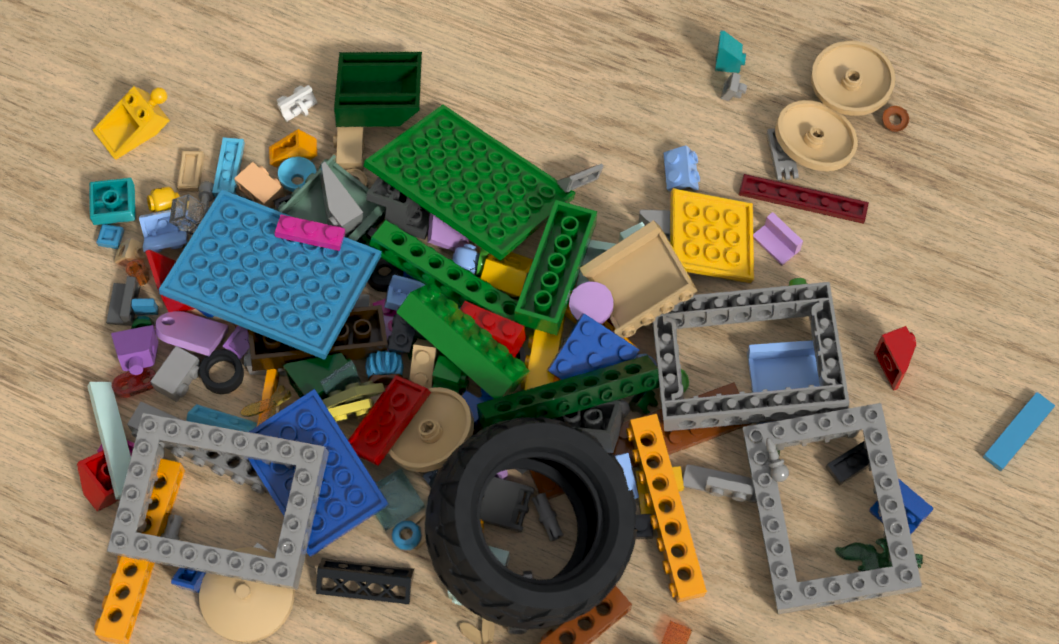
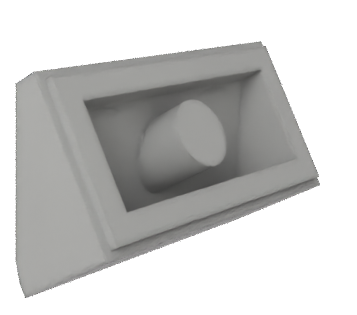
(580, 178)

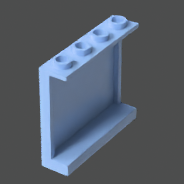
(782, 366)

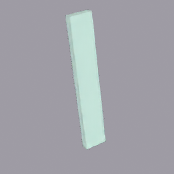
(111, 433)

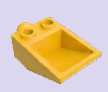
(132, 121)

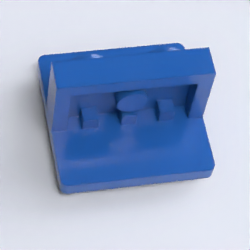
(915, 507)

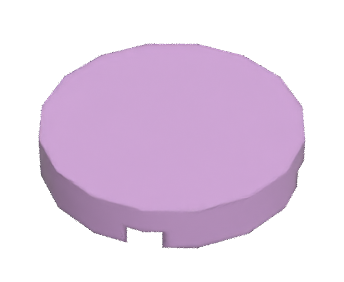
(593, 300)

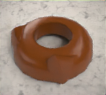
(901, 113)

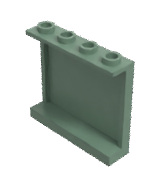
(309, 204)

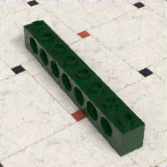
(573, 392)

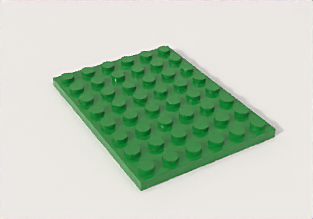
(469, 181)

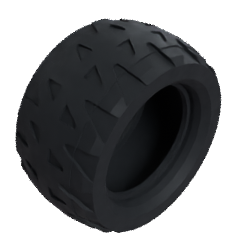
(601, 506)

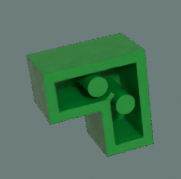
(449, 376)

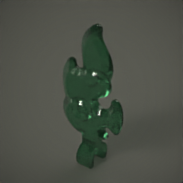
(869, 556)

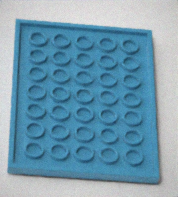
(269, 282)

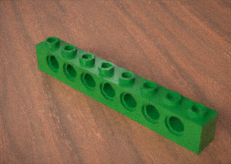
(418, 261)

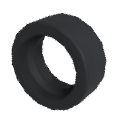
(224, 387)

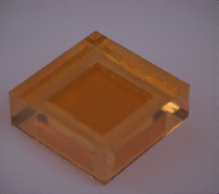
(676, 634)

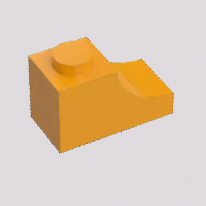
(293, 145)

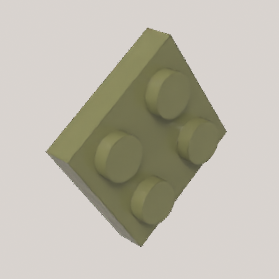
(353, 393)

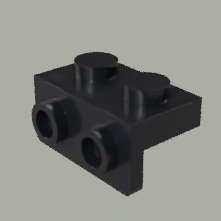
(401, 337)

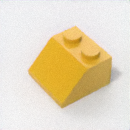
(508, 273)

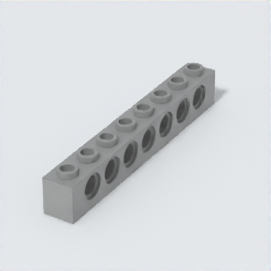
(218, 464)

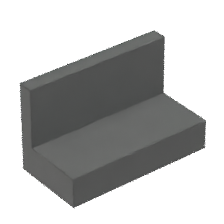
(120, 306)

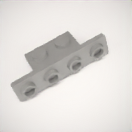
(719, 483)

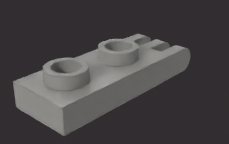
(781, 161)

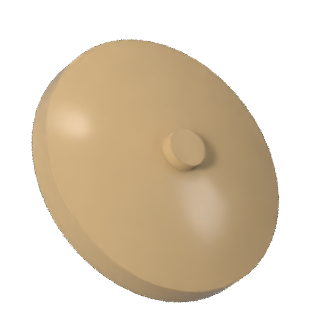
(853, 78)
(816, 135)
(434, 432)
(244, 608)

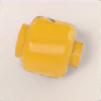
(161, 199)

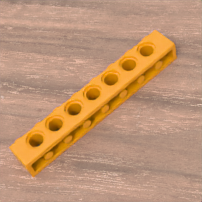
(650, 428)
(121, 630)

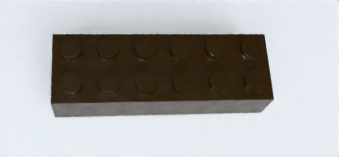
(358, 338)

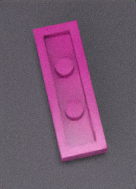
(310, 232)

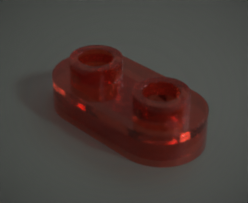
(134, 382)

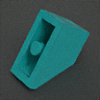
(729, 54)

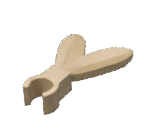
(477, 636)

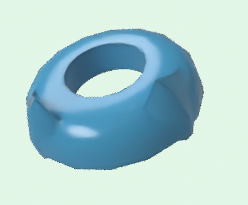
(410, 543)

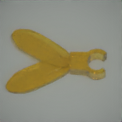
(267, 406)

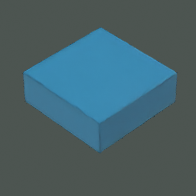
(110, 236)
(145, 306)

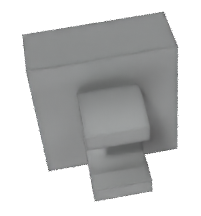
(733, 87)

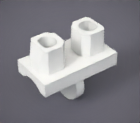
(297, 103)

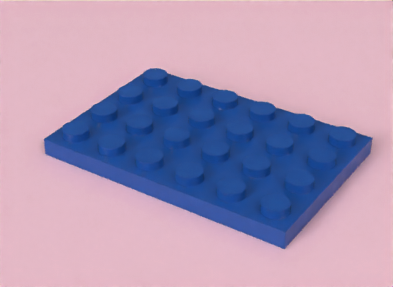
(347, 489)

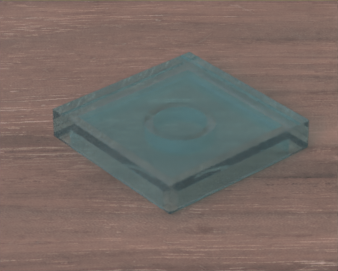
(401, 498)

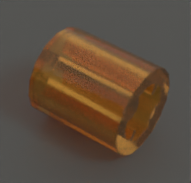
(137, 269)

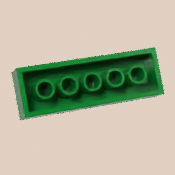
(555, 267)
(463, 341)

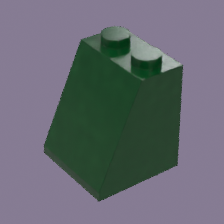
(308, 373)

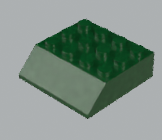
(377, 88)

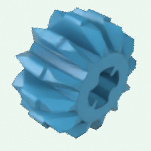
(384, 363)

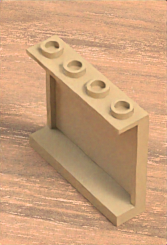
(642, 278)

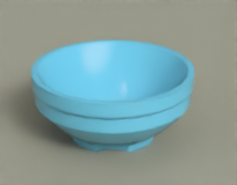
(293, 168)

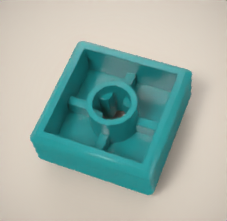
(101, 205)

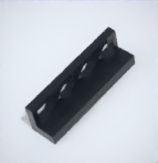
(367, 573)

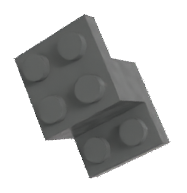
(400, 209)

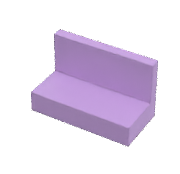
(778, 239)

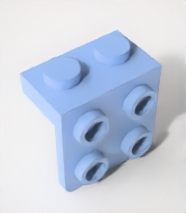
(160, 233)

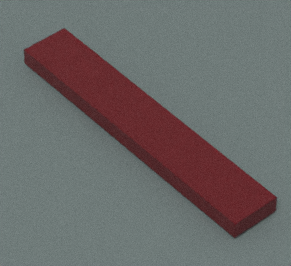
(804, 198)

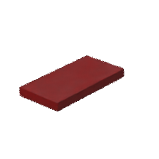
(388, 419)

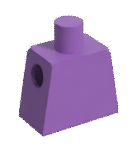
(136, 348)

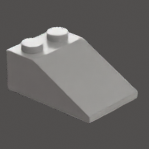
(339, 205)

